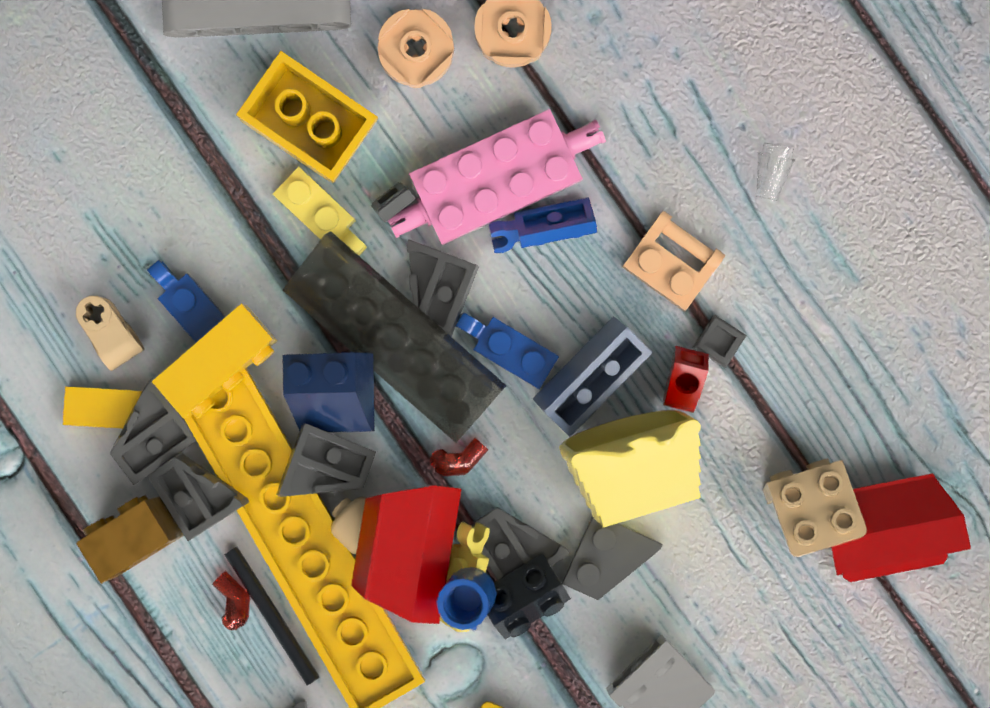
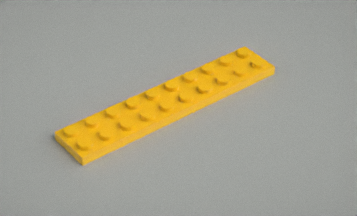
(304, 556)

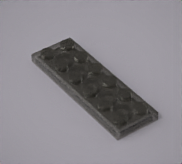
(405, 343)

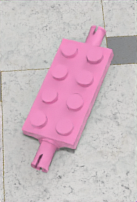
(496, 177)

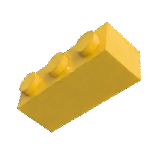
(215, 362)

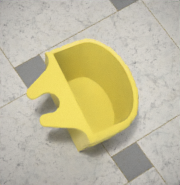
(636, 464)

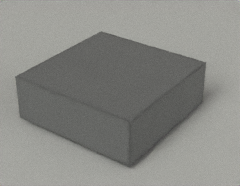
(392, 201)
(719, 341)

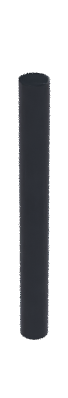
(272, 616)

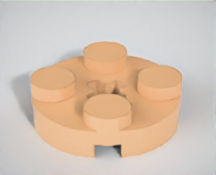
(415, 25)
(510, 51)

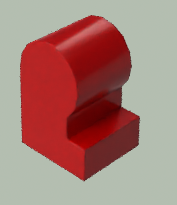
(686, 379)

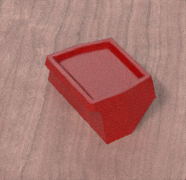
(908, 528)
(406, 550)

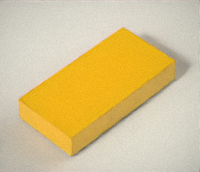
(98, 406)

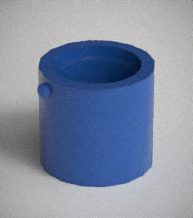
(466, 598)

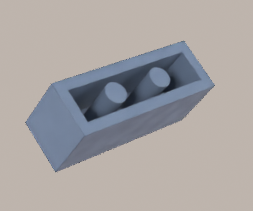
(592, 376)

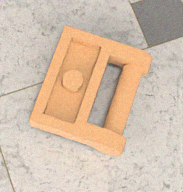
(667, 272)

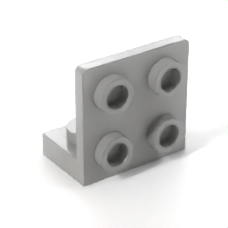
(660, 680)

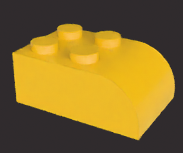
(306, 117)

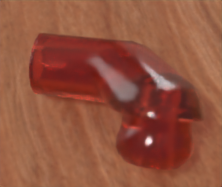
(458, 463)
(237, 601)

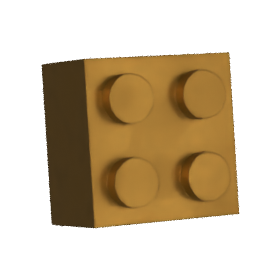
(127, 540)

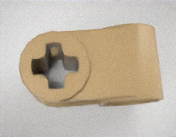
(113, 336)

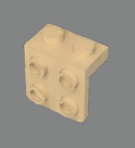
(815, 507)

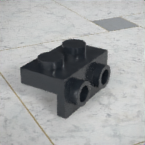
(526, 597)

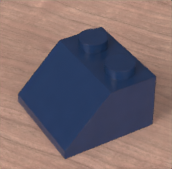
(330, 390)

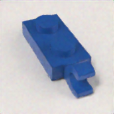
(544, 225)
(186, 301)
(510, 349)

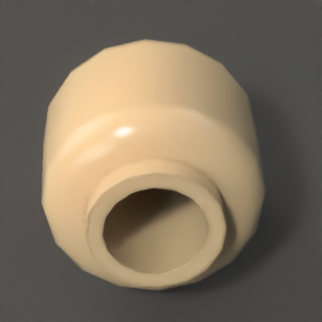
(348, 522)

